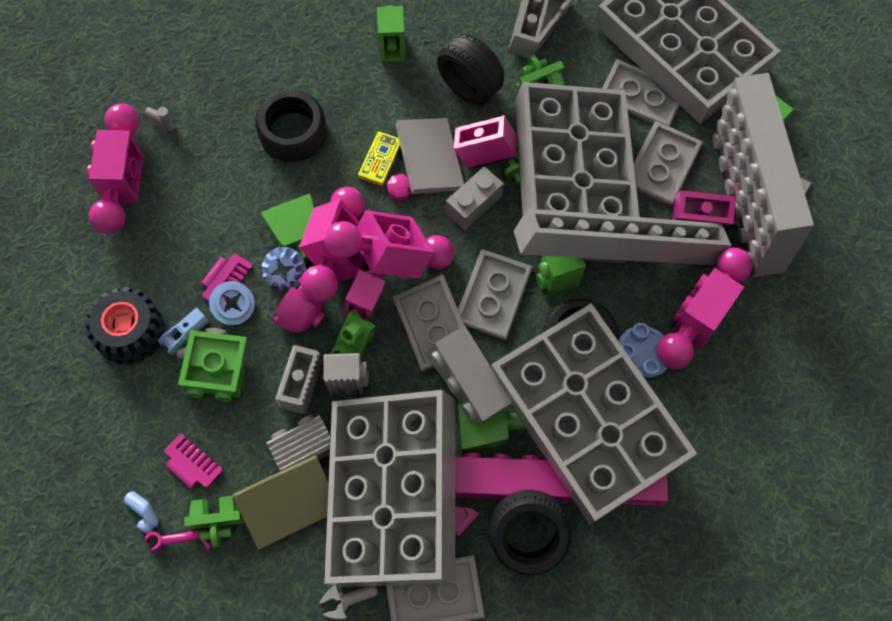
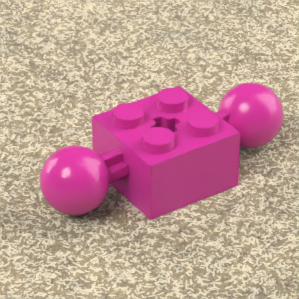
(115, 168)
(389, 245)
(321, 281)
(705, 308)

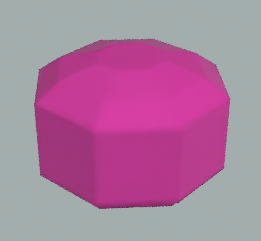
(399, 187)

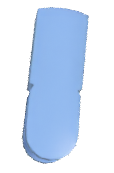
(193, 321)

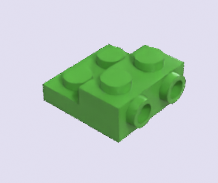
(213, 365)

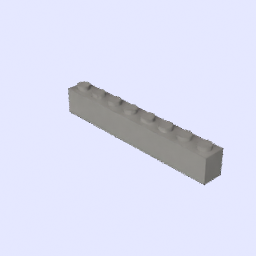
(619, 237)

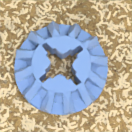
(287, 257)
(231, 290)

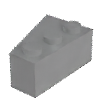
(535, 23)
(468, 375)

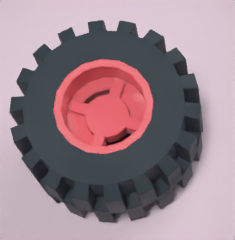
(124, 325)

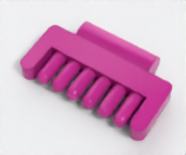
(222, 272)
(184, 467)

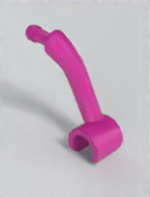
(175, 539)

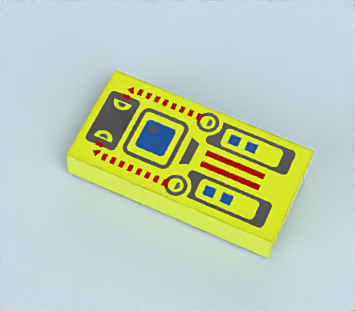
(380, 159)

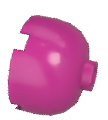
(298, 312)

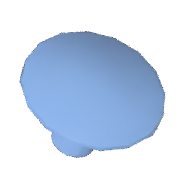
(641, 346)

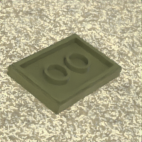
(284, 502)

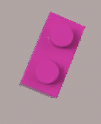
(485, 141)
(704, 207)
(364, 294)

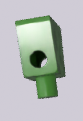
(289, 222)
(488, 433)

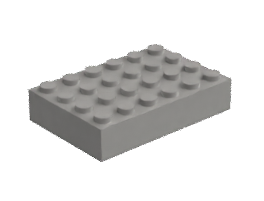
(688, 47)
(575, 150)
(762, 175)
(592, 413)
(391, 491)

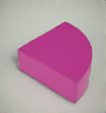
(463, 518)

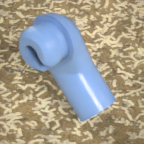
(144, 509)

